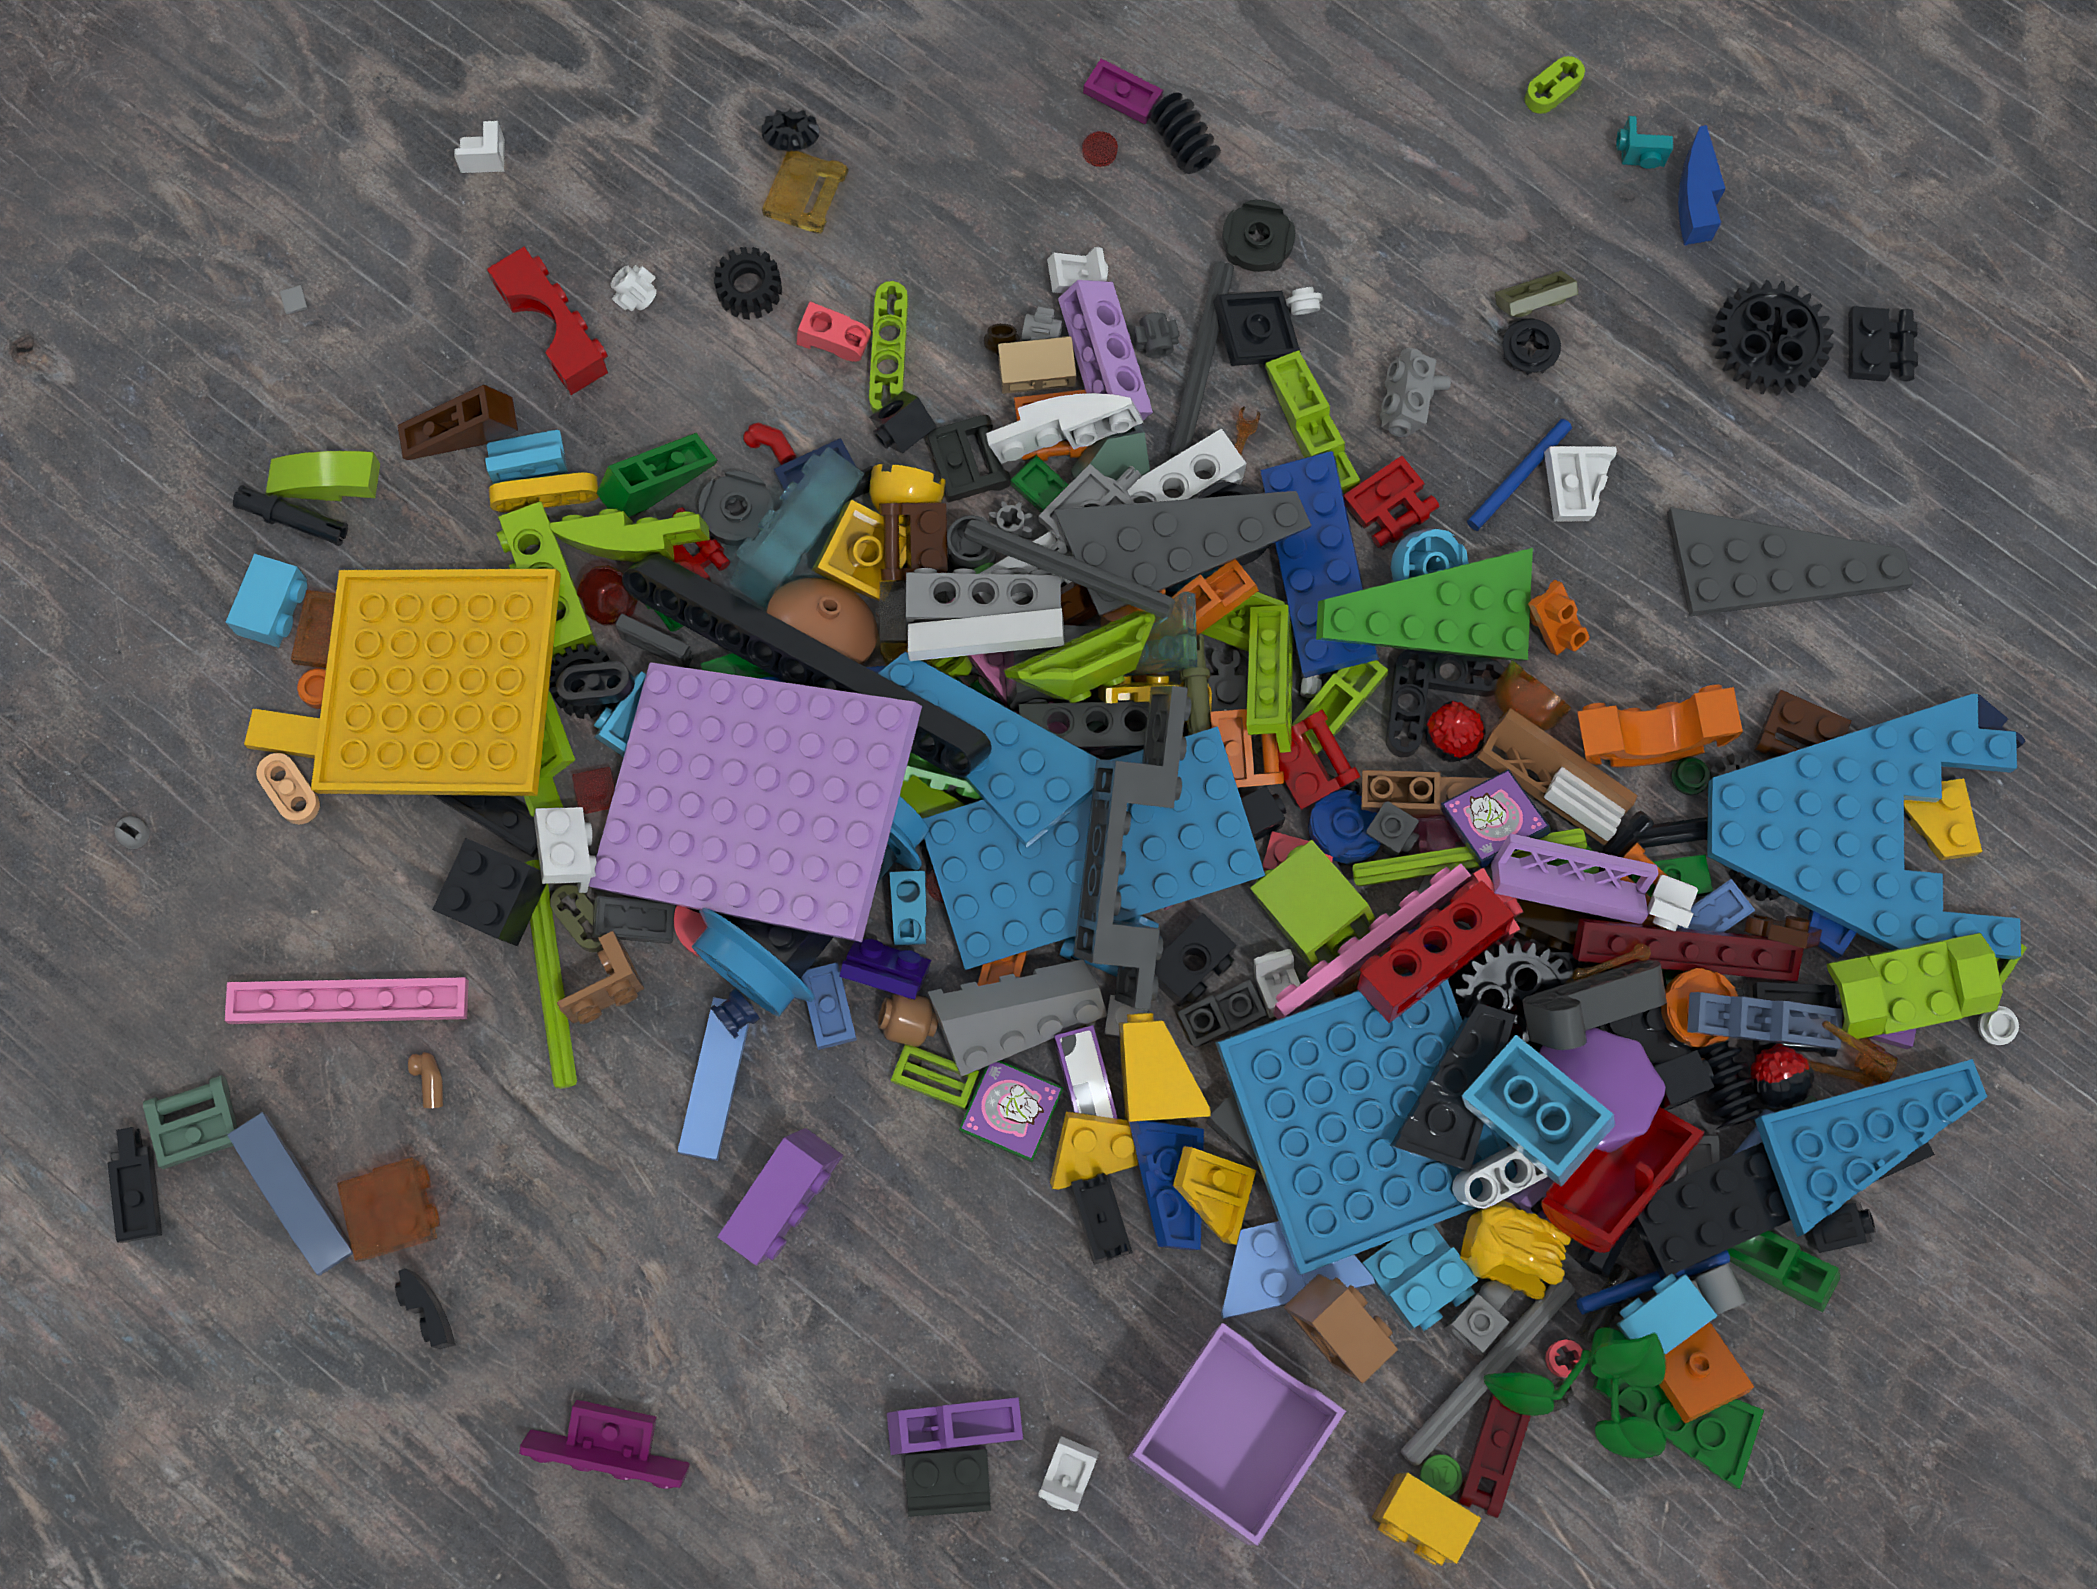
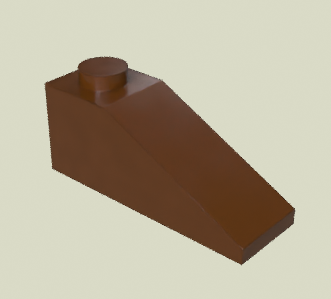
(459, 424)

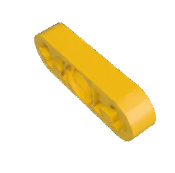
(550, 490)

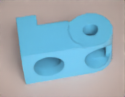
(909, 907)

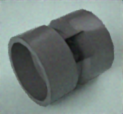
(961, 548)

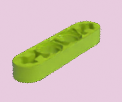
(886, 349)

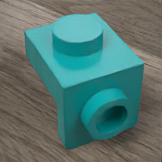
(1642, 149)

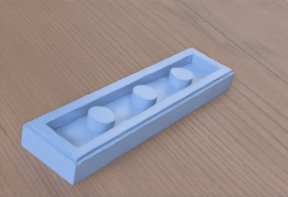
(712, 1089)

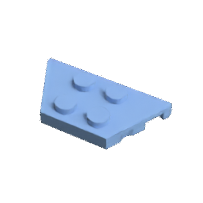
(1266, 1275)

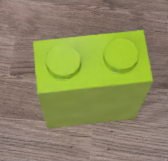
(1313, 904)

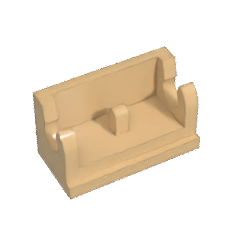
(1037, 365)

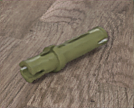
(1196, 681)

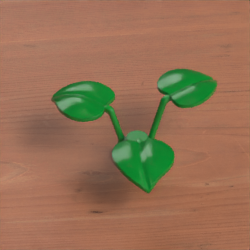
(1611, 1356)

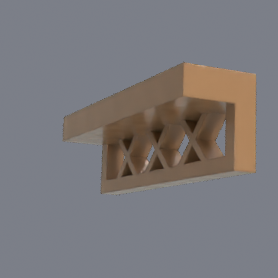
(1536, 750)

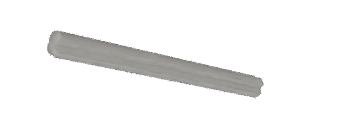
(1494, 1362)

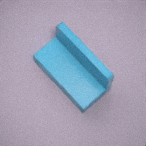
(526, 457)

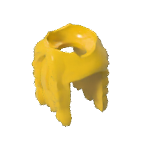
(1514, 1248)

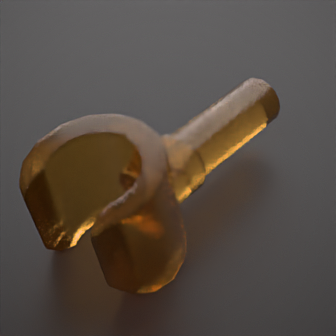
(1245, 429)

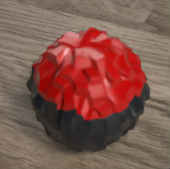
(1455, 732)
(1781, 1076)

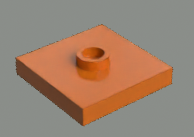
(1702, 1375)

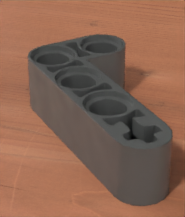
(1564, 1013)

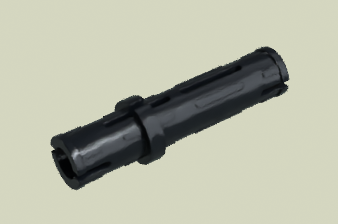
(276, 510)

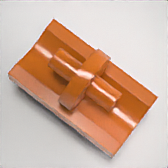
(1557, 619)

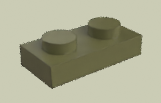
(1543, 291)

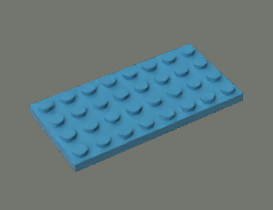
(1024, 898)

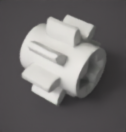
(633, 288)

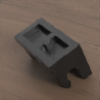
(1100, 1218)

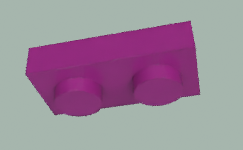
(1122, 91)

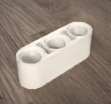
(1493, 1178)

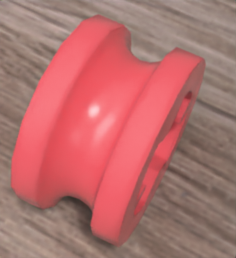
(1551, 1353)

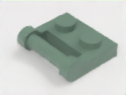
(194, 1134)

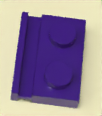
(885, 968)

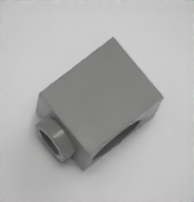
(1476, 1325)

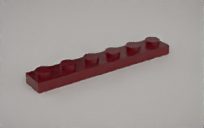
(1689, 949)

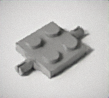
(1087, 490)

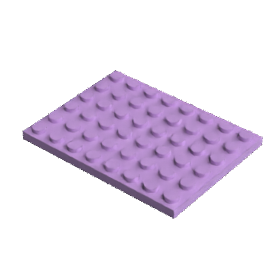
(756, 799)

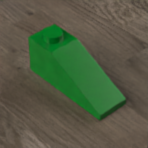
(654, 475)

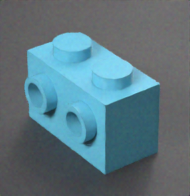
(267, 601)
(1672, 1313)

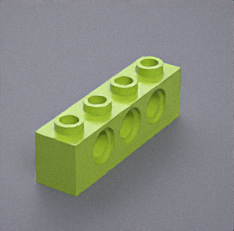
(532, 527)

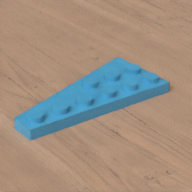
(1030, 773)

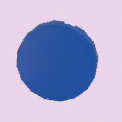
(1341, 826)

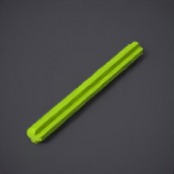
(1433, 862)
(552, 991)

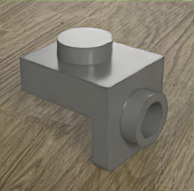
(1393, 830)

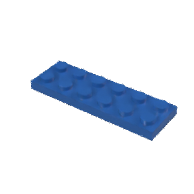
(1318, 560)

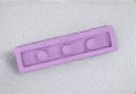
(1568, 884)

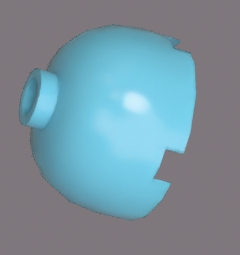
(1426, 553)

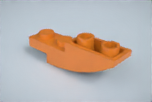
(1217, 596)

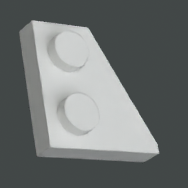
(1576, 479)

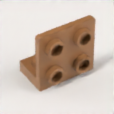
(616, 989)

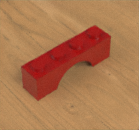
(525, 288)

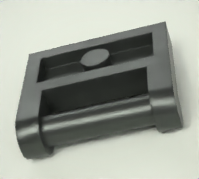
(957, 463)

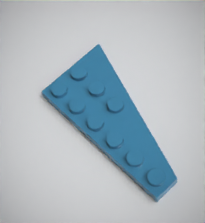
(1850, 1140)

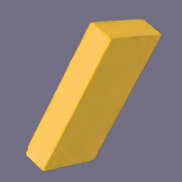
(282, 733)

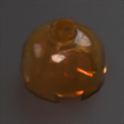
(1528, 697)

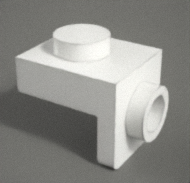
(1068, 268)
(1672, 903)
(1272, 975)
(1068, 1475)

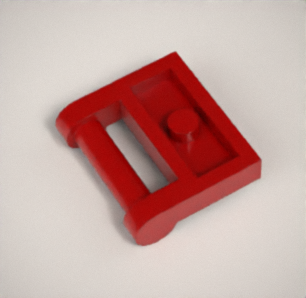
(1303, 768)

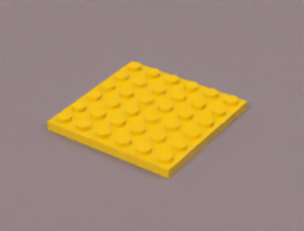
(437, 682)

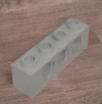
(965, 583)

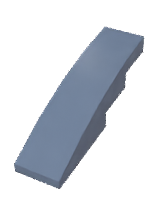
(1763, 1020)
(290, 1194)

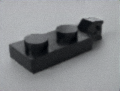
(133, 1189)

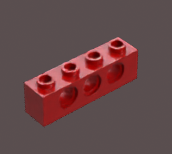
(1395, 993)

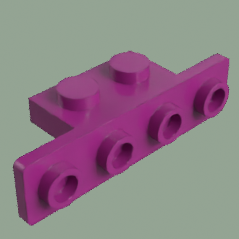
(607, 1442)

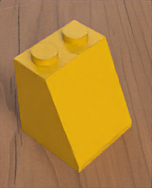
(1155, 1073)

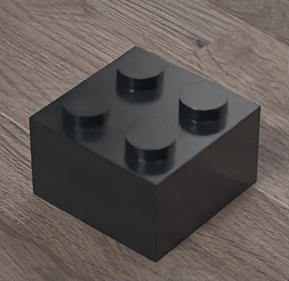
(490, 892)

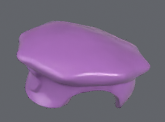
(1618, 1077)

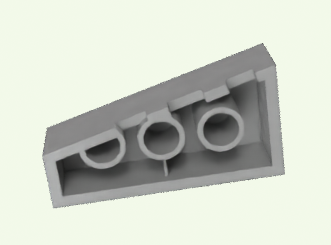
(1015, 1013)

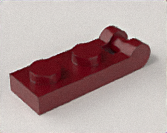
(1494, 1457)

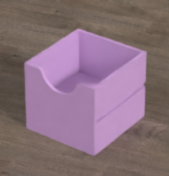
(1236, 1436)

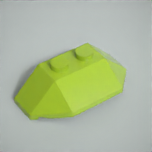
(1088, 660)

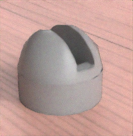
(127, 840)
(1495, 1293)

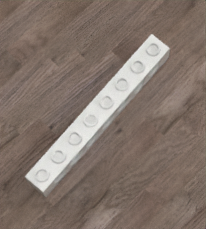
(1211, 454)

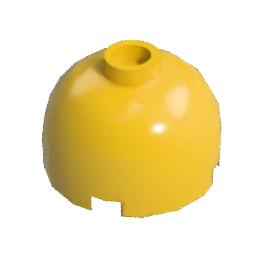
(904, 486)

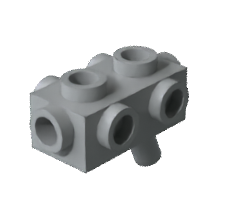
(1409, 390)

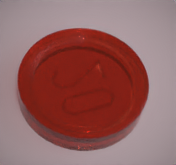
(1100, 149)

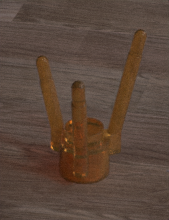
(1872, 1059)

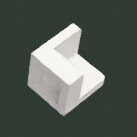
(482, 153)

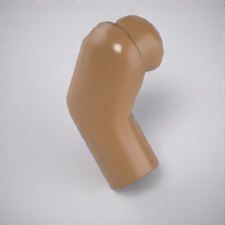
(431, 1078)

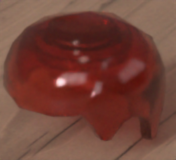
(605, 595)

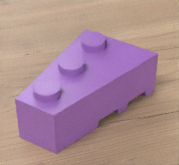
(780, 1196)

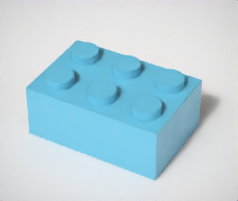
(1538, 1110)

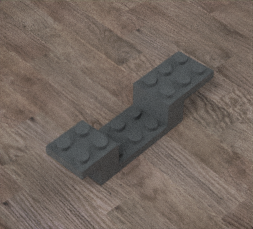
(1116, 783)

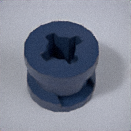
(735, 1013)

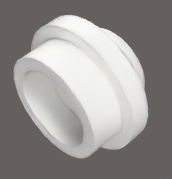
(1304, 301)
(1998, 1026)

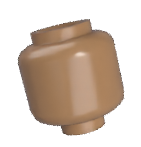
(907, 1019)

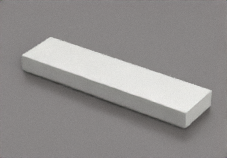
(985, 634)

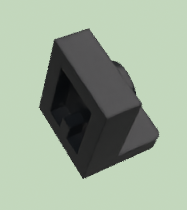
(1844, 1228)

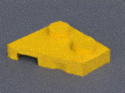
(1133, 690)
(1947, 823)
(1092, 1147)
(1215, 1190)

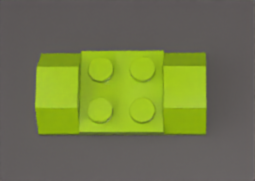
(1917, 985)

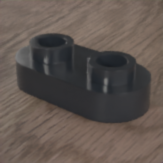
(597, 682)

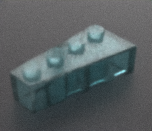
(795, 525)

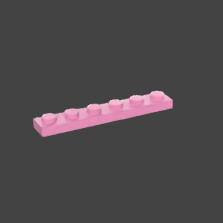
(1383, 932)
(346, 1000)

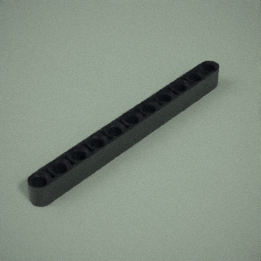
(794, 655)

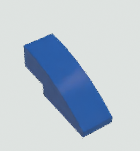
(1700, 191)

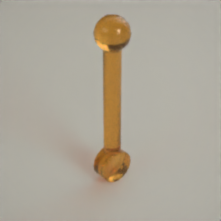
(1640, 951)

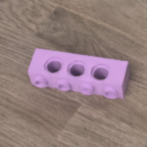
(1103, 342)

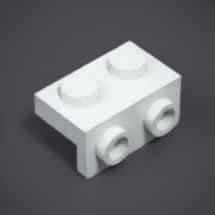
(563, 846)

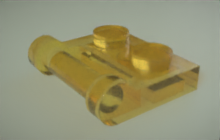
(794, 186)

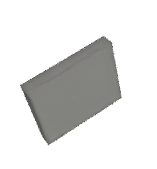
(293, 299)

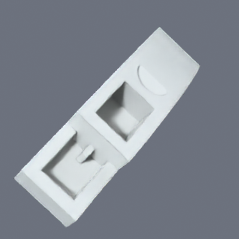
(1072, 417)

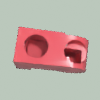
(833, 333)

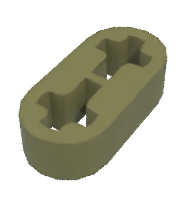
(572, 923)

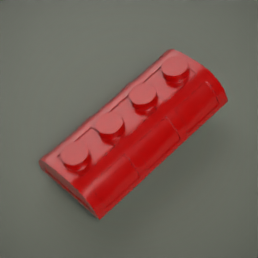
(1617, 1185)

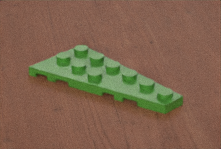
(1456, 611)

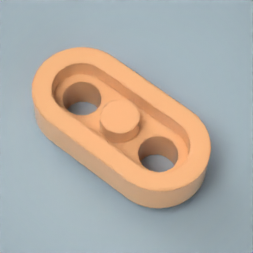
(288, 791)

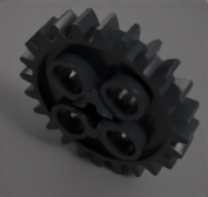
(1806, 344)
(1498, 973)

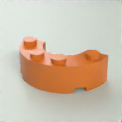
(1661, 734)

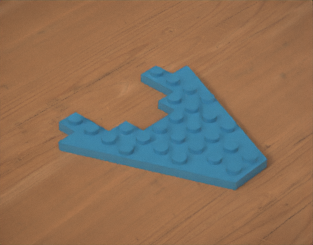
(1832, 825)

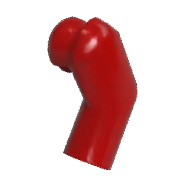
(772, 437)

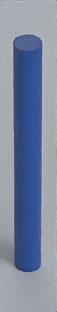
(1518, 475)
(1643, 1284)

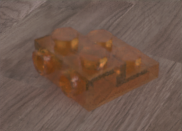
(388, 1209)

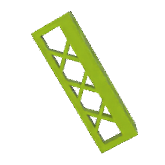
(1270, 674)

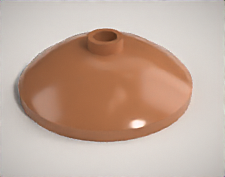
(828, 615)

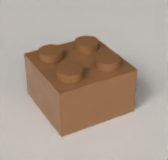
(1341, 1327)

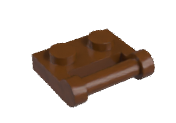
(924, 538)
(1799, 722)

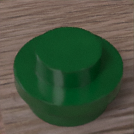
(1690, 776)

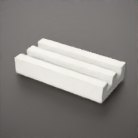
(1584, 804)

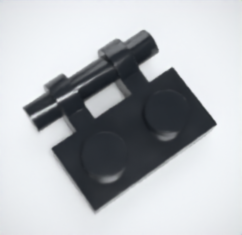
(1869, 344)

